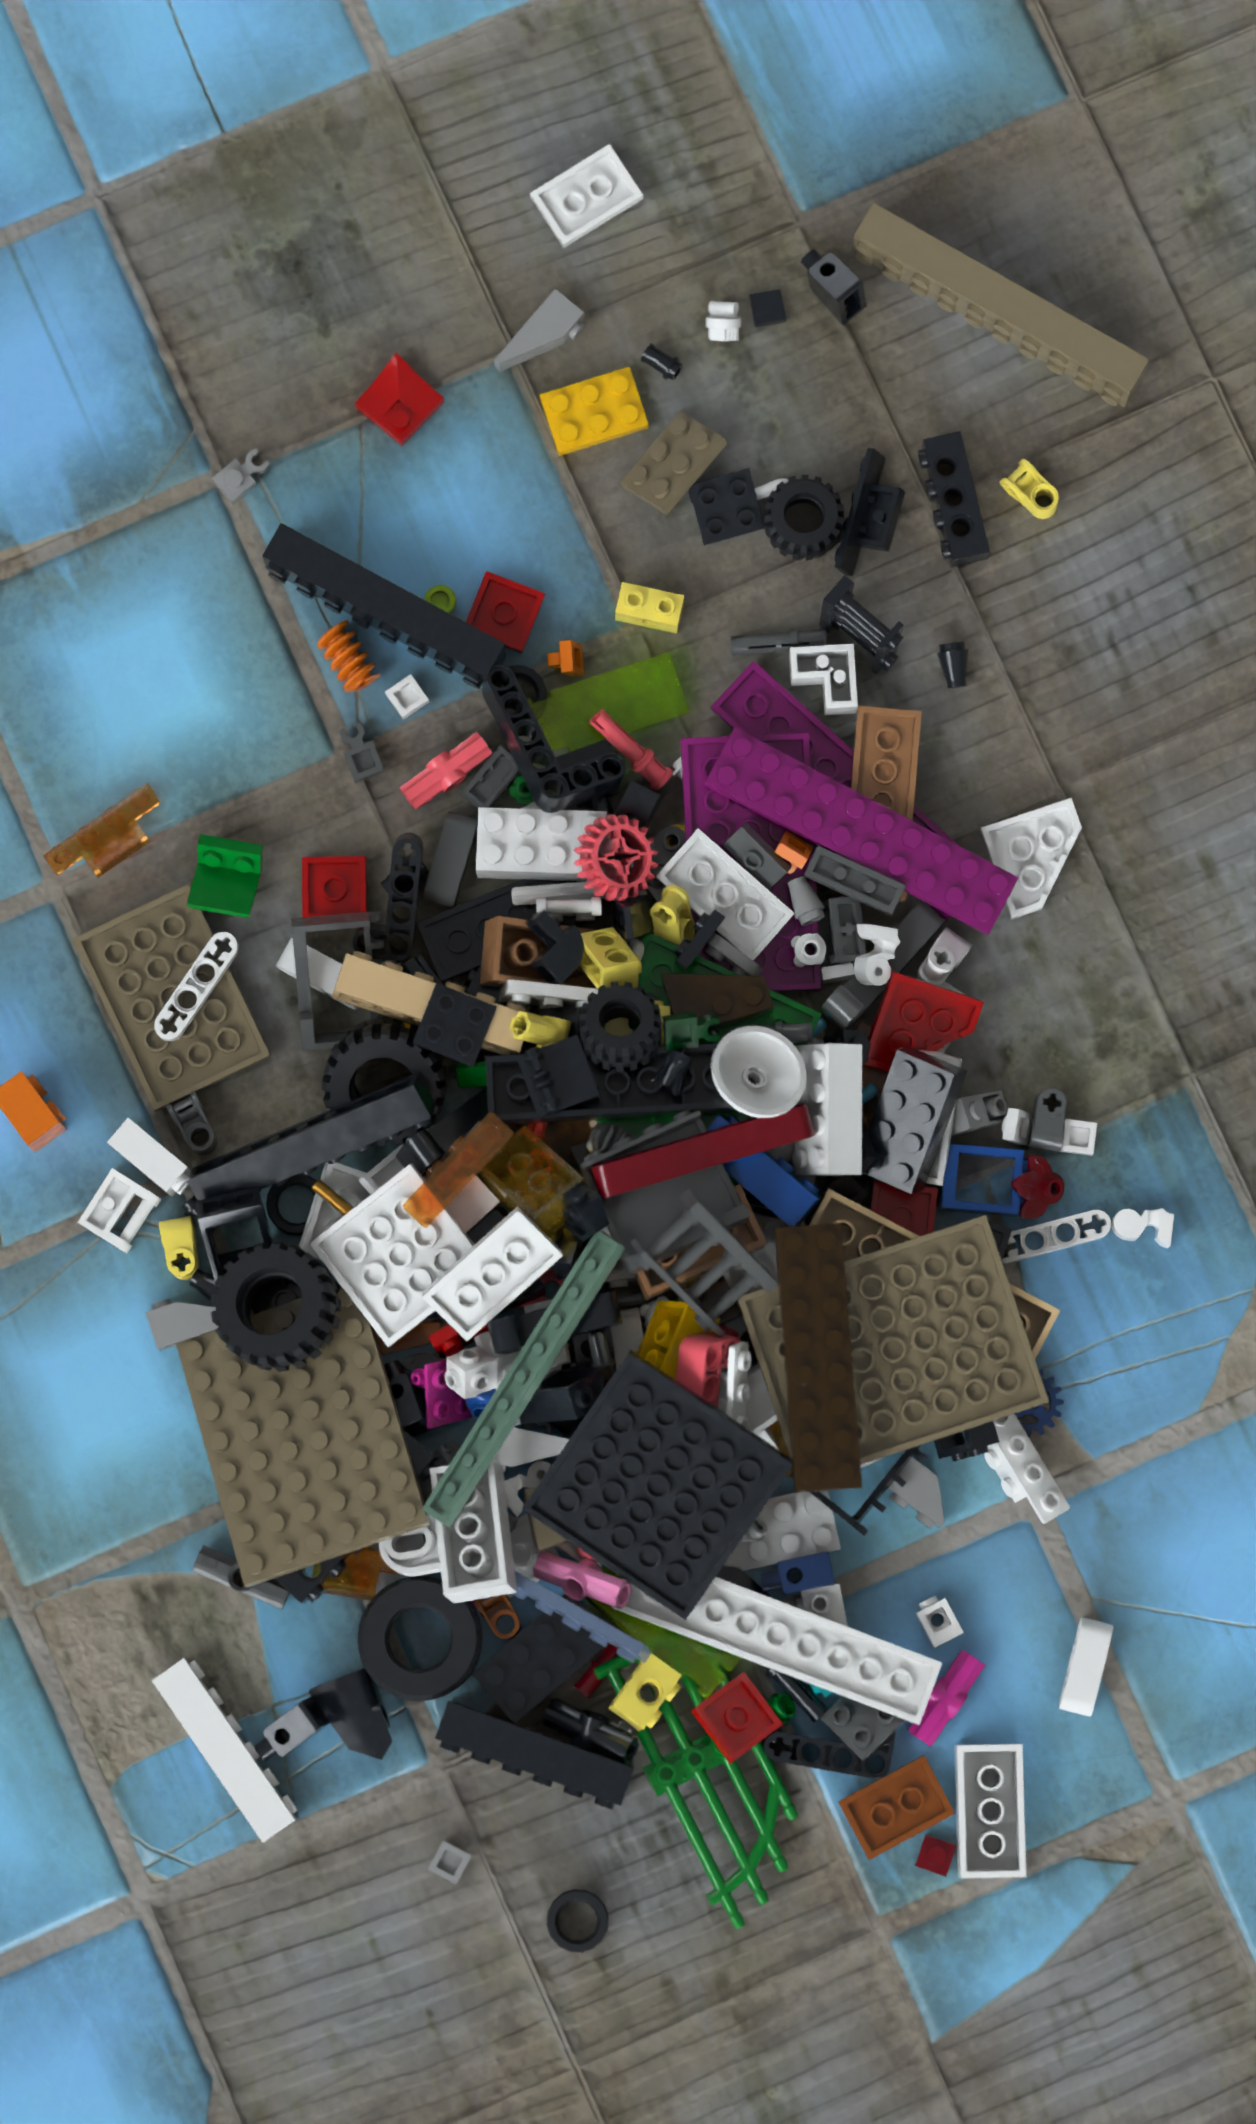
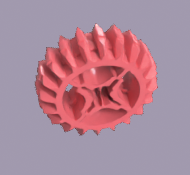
(615, 831)

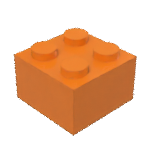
(28, 1111)

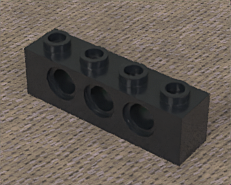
(951, 450)

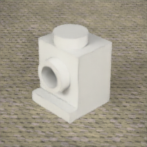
(950, 1627)

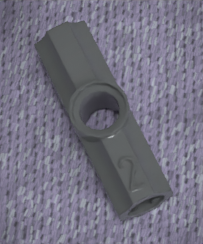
(222, 1570)

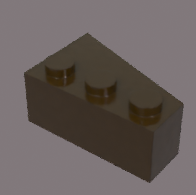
(728, 996)

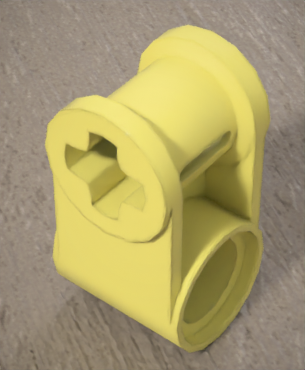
(1026, 485)
(673, 915)
(180, 1241)

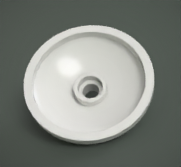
(766, 1059)

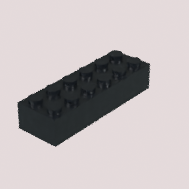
(535, 1753)

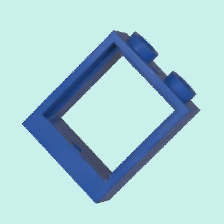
(948, 1190)

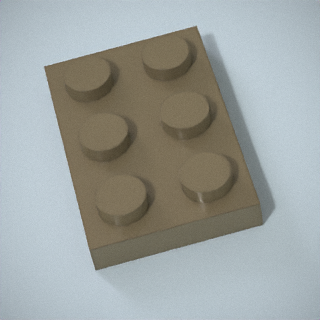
(673, 462)

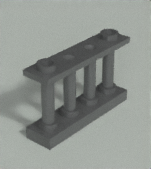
(713, 1235)

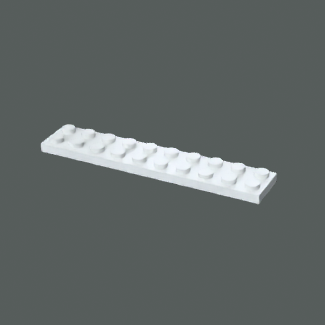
(801, 1646)

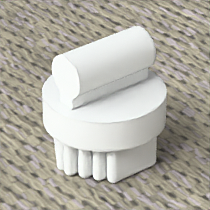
(723, 321)

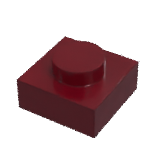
(935, 1855)

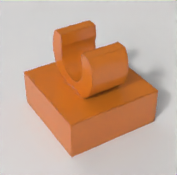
(568, 659)
(793, 850)

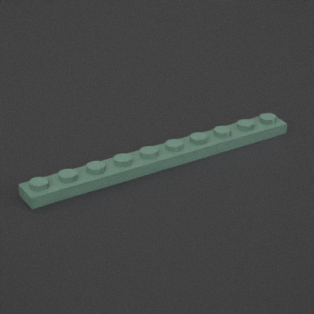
(523, 1378)

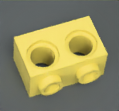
(609, 959)

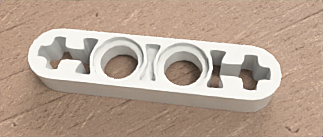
(200, 989)
(1050, 1239)

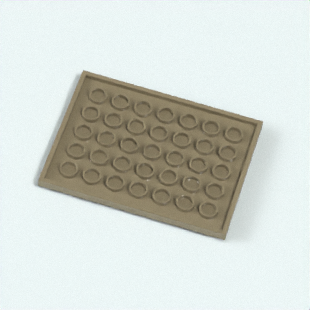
(928, 1338)
(303, 1454)

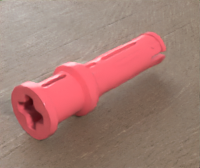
(640, 758)

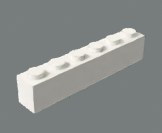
(224, 1748)

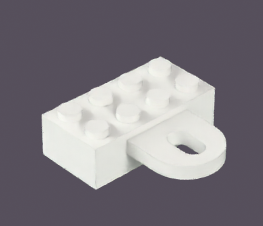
(471, 1554)

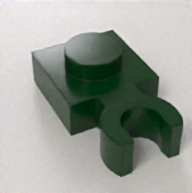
(685, 1030)

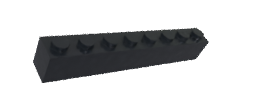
(317, 1140)

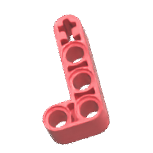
(701, 1361)

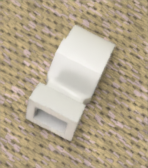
(874, 966)
(1129, 1225)
(512, 1486)

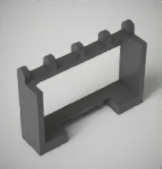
(320, 923)

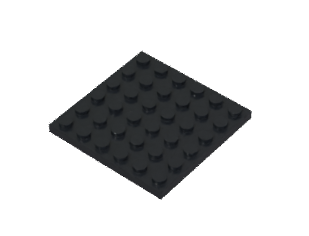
(658, 1485)

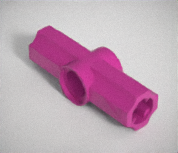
(947, 1697)

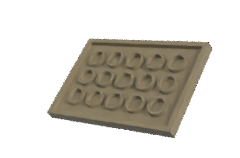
(136, 970)

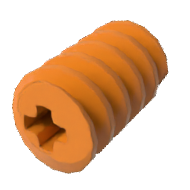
(346, 658)

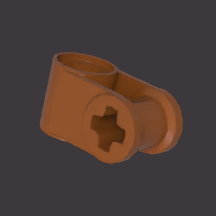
(495, 1608)

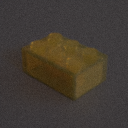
(532, 1178)

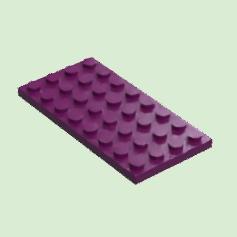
(719, 820)

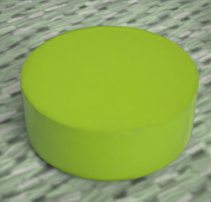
(441, 597)

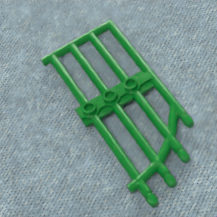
(693, 1761)

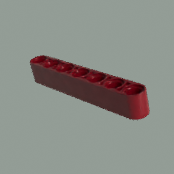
(701, 1151)

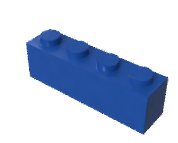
(772, 1182)

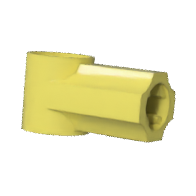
(539, 1029)

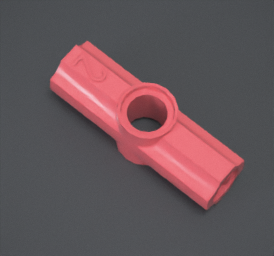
(446, 771)

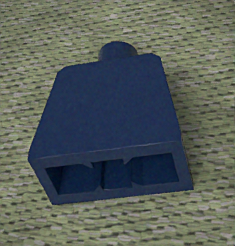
(814, 1568)

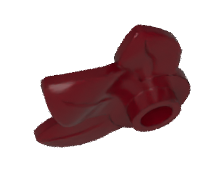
(1035, 1187)

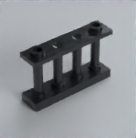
(843, 612)

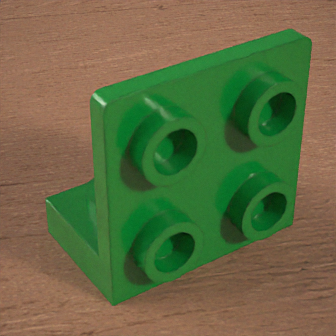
(226, 876)

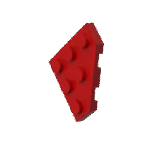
(918, 1017)

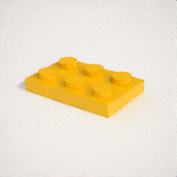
(594, 411)

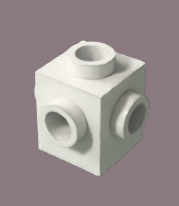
(471, 1372)

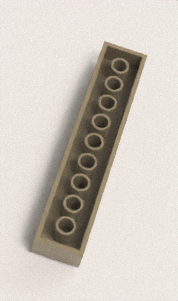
(998, 305)

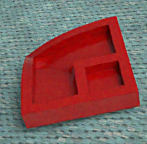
(399, 401)

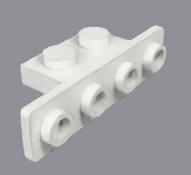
(734, 1389)
(1023, 1470)

